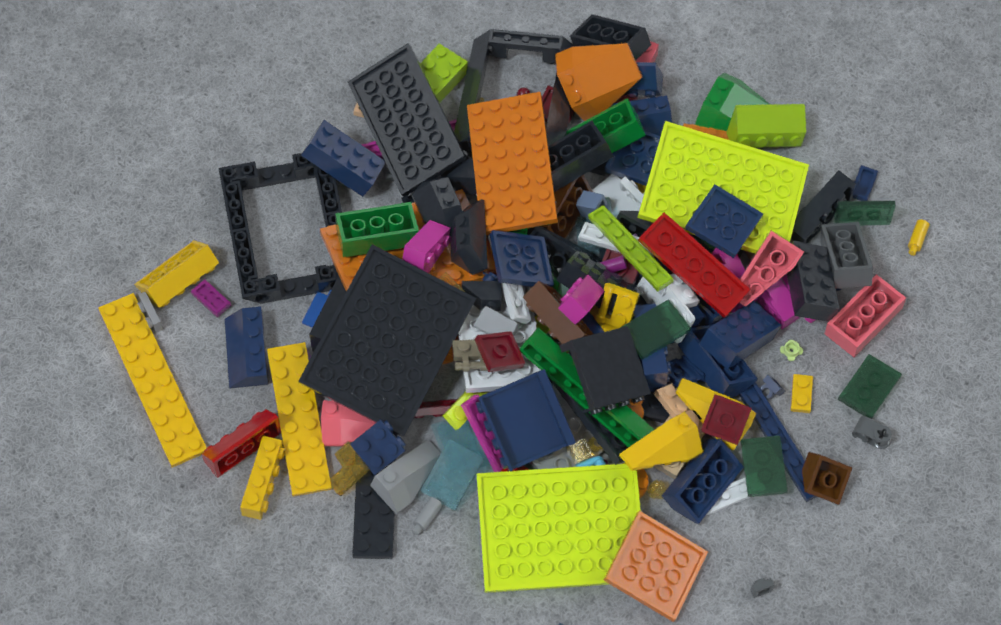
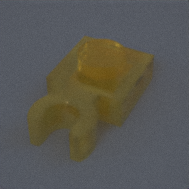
(582, 450)

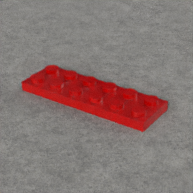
(694, 265)

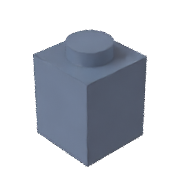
(589, 202)

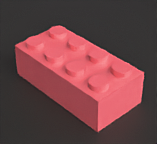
(865, 316)

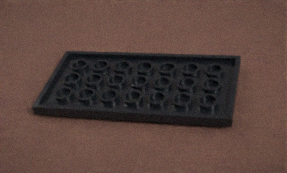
(406, 120)

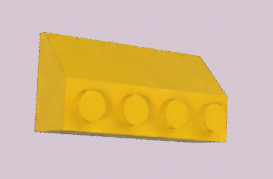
(177, 273)

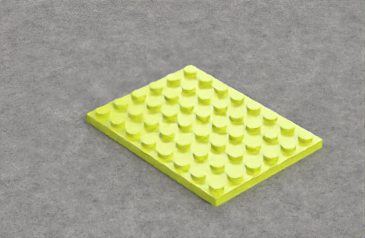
(694, 161)
(554, 525)

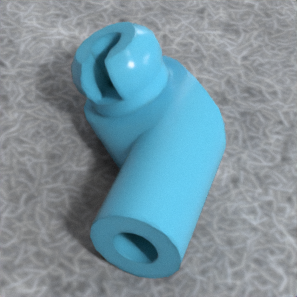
(594, 461)

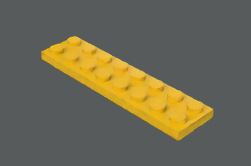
(298, 421)

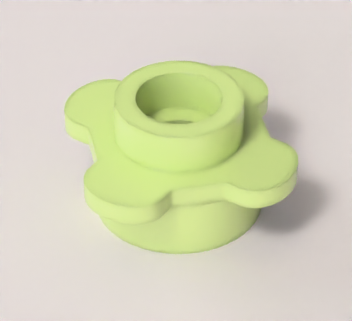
(791, 344)

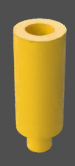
(918, 236)

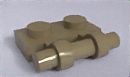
(466, 351)

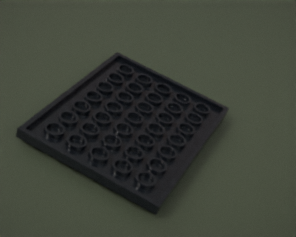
(387, 340)

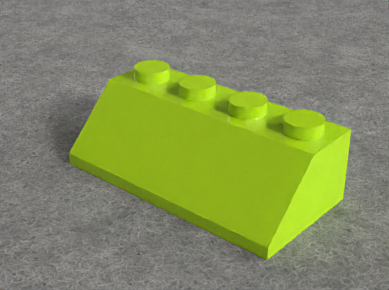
(768, 125)

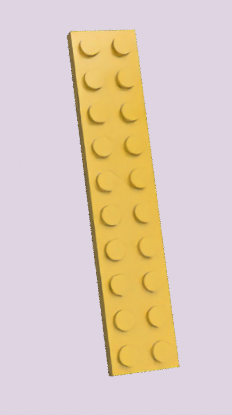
(153, 380)

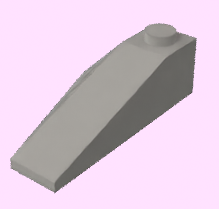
(404, 477)

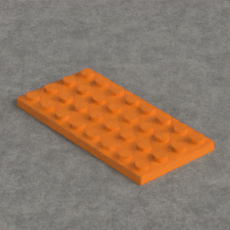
(512, 162)

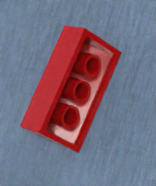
(241, 443)

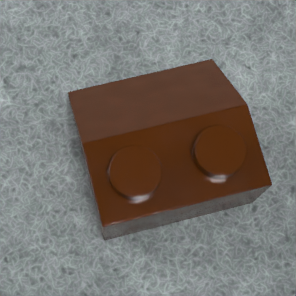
(825, 477)

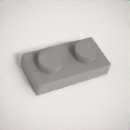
(146, 306)

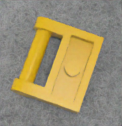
(623, 308)

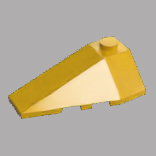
(700, 398)
(669, 443)

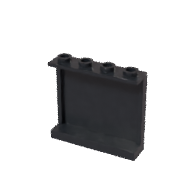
(608, 369)

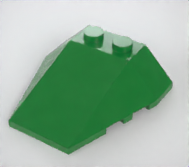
(722, 99)

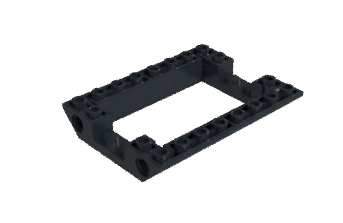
(497, 43)
(245, 177)

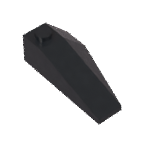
(462, 176)

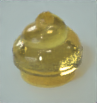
(656, 489)

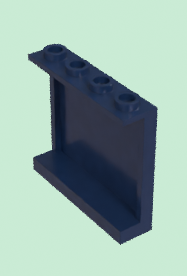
(525, 420)

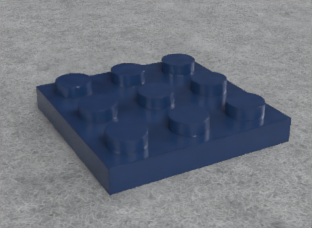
(635, 159)
(724, 221)
(520, 258)

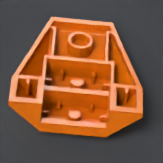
(596, 76)

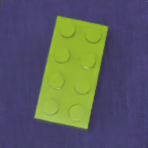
(443, 70)

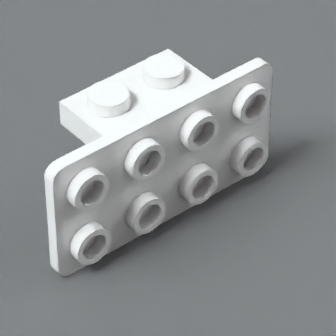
(622, 193)
(678, 294)

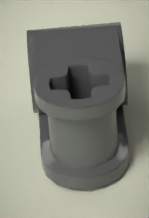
(871, 432)

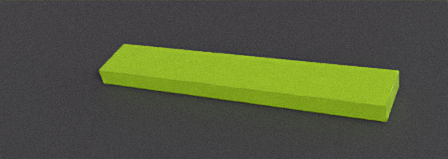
(630, 248)

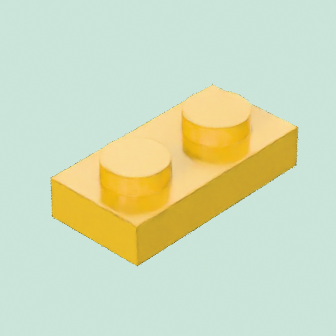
(801, 393)

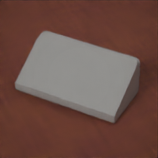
(494, 322)

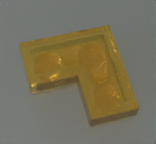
(352, 469)

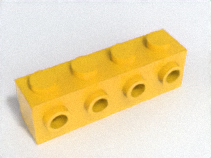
(261, 478)

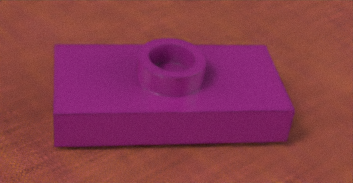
(210, 298)

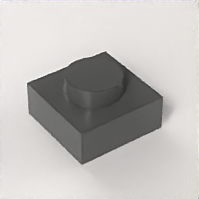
(762, 587)

